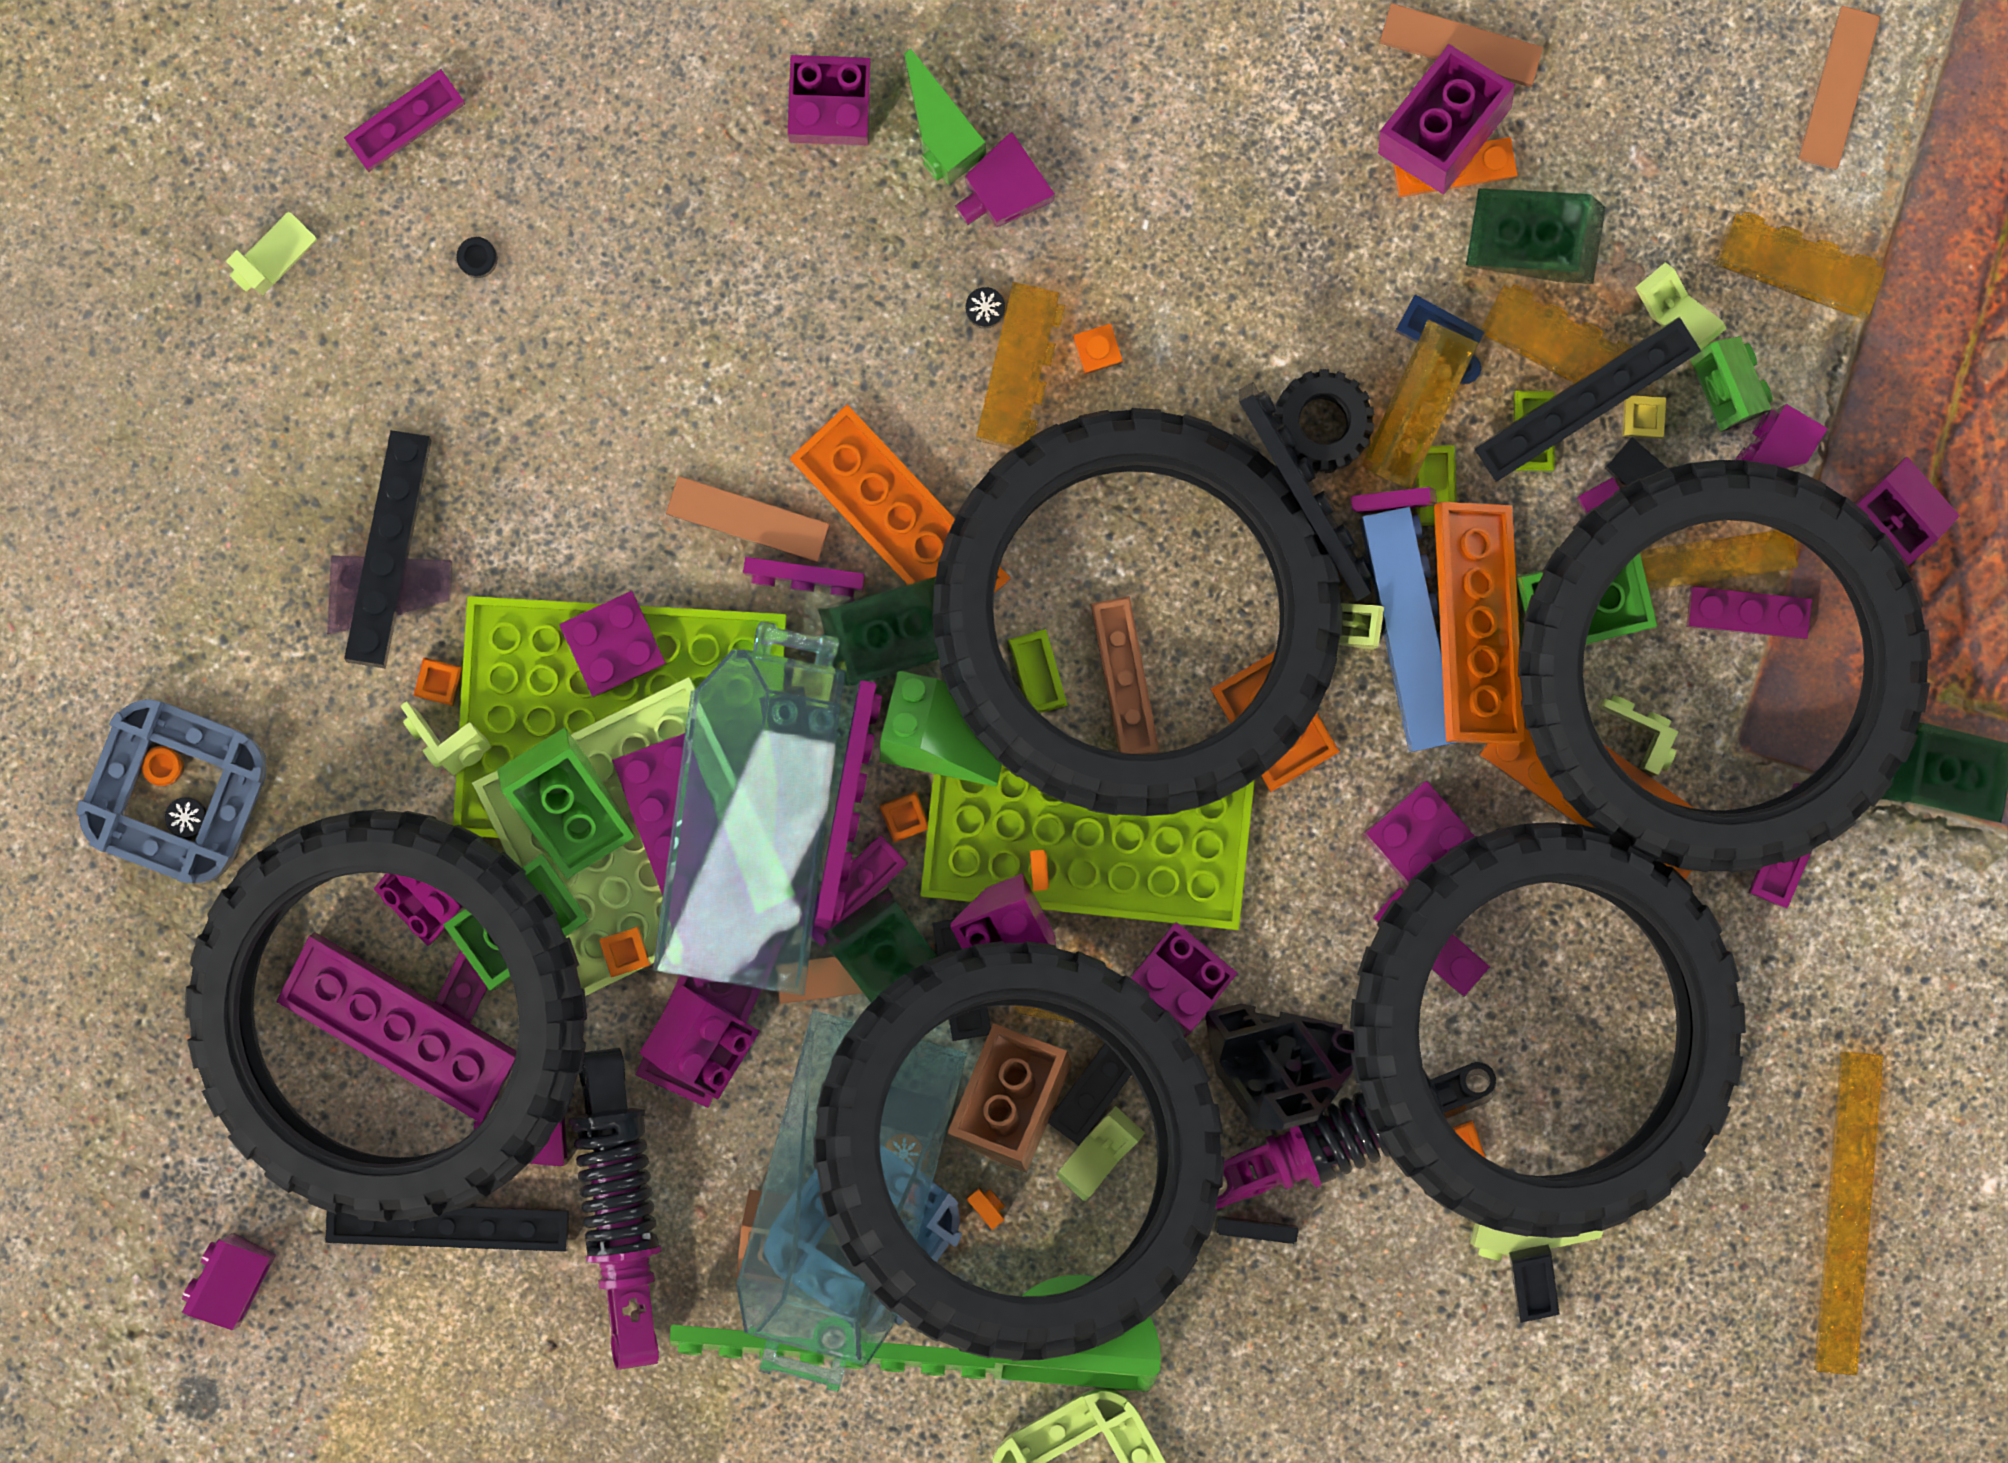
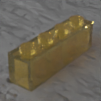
(1800, 266)
(1547, 335)
(1019, 365)
(1419, 404)
(1719, 560)

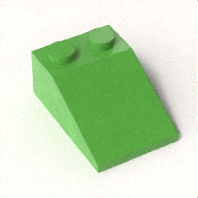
(946, 135)
(1731, 382)
(1621, 611)
(930, 735)
(564, 803)
(480, 947)

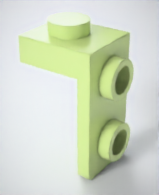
(271, 255)
(1667, 299)
(456, 752)
(1659, 753)
(1099, 1153)

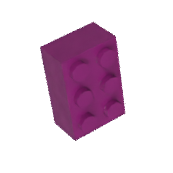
(1446, 119)
(1416, 832)

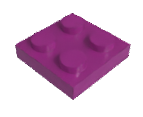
(612, 644)

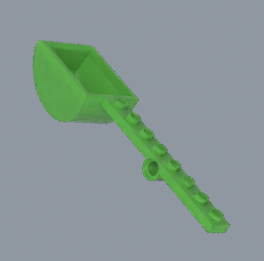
(1120, 1364)

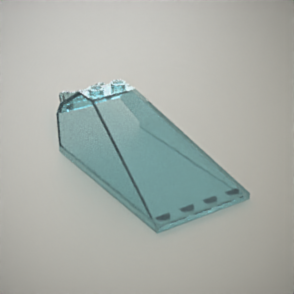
(752, 816)
(792, 1273)

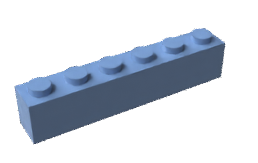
(1408, 623)

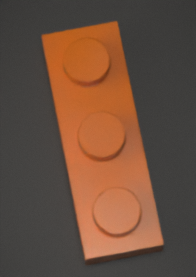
(1490, 164)

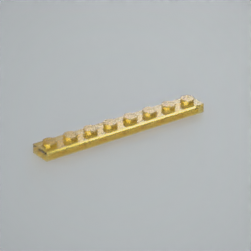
(1848, 1213)

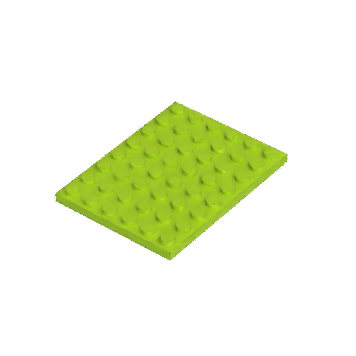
(528, 686)

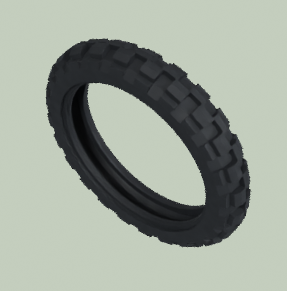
(1890, 694)
(1026, 740)
(1388, 1019)
(233, 1066)
(886, 1253)

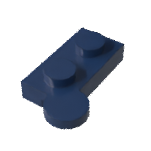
(1421, 311)

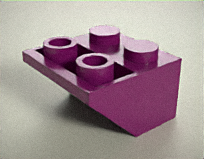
(829, 100)
(1784, 438)
(1908, 510)
(418, 905)
(1004, 914)
(1183, 977)
(699, 1042)
(228, 1281)

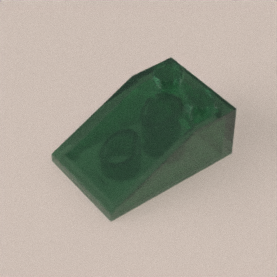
(1537, 234)
(883, 631)
(1953, 774)
(879, 944)

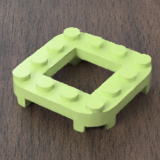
(1077, 1421)

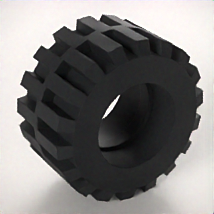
(1352, 402)

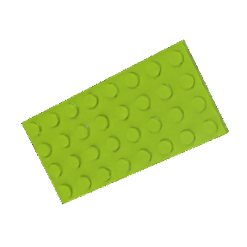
(1098, 863)

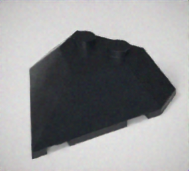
(1280, 1066)

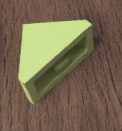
(1361, 625)

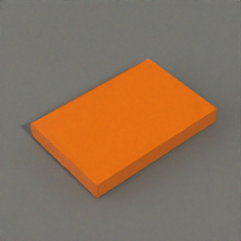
(1308, 751)

